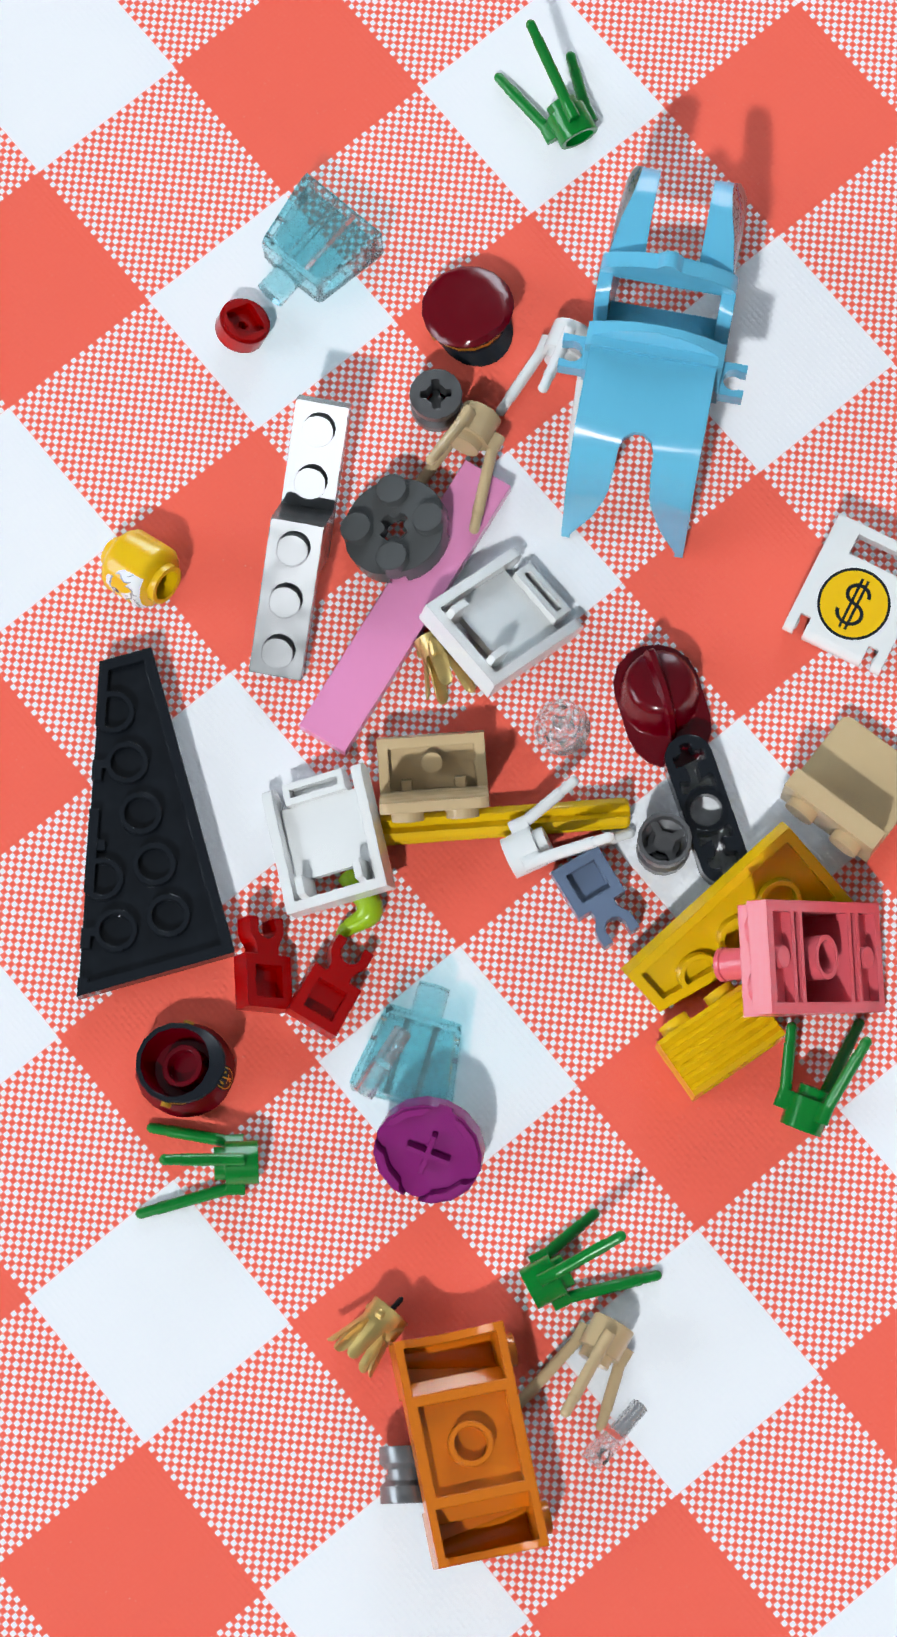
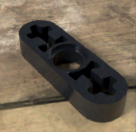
(680, 778)

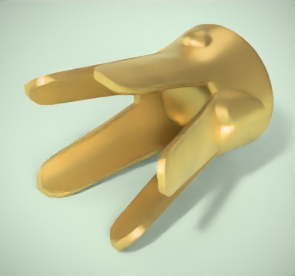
(437, 664)
(371, 1334)

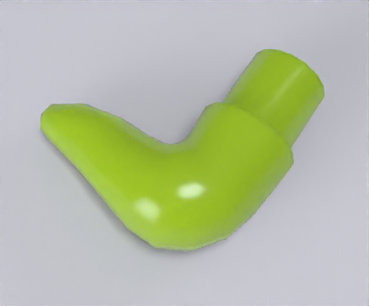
(368, 909)

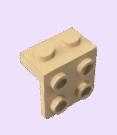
(432, 775)
(847, 789)

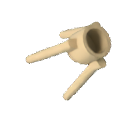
(470, 432)
(602, 1343)

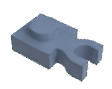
(591, 889)

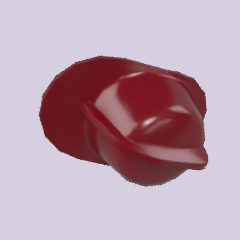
(660, 702)

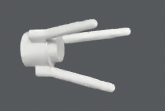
(550, 350)
(531, 849)

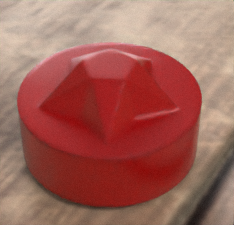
(242, 325)

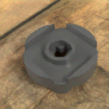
(381, 506)

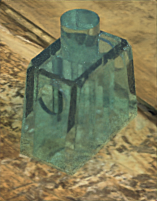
(316, 245)
(429, 1058)

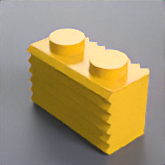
(715, 1041)

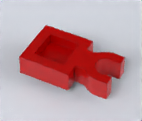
(260, 973)
(326, 993)

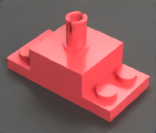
(806, 958)

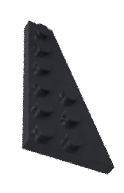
(147, 864)

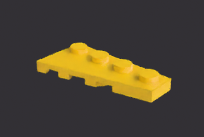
(683, 952)

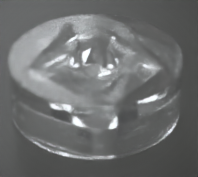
(561, 727)

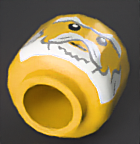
(140, 568)

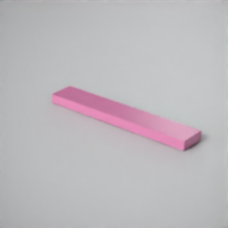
(395, 624)

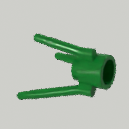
(570, 118)
(812, 1107)
(232, 1162)
(550, 1277)

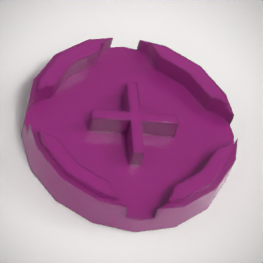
(429, 1149)

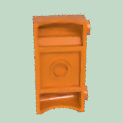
(470, 1445)

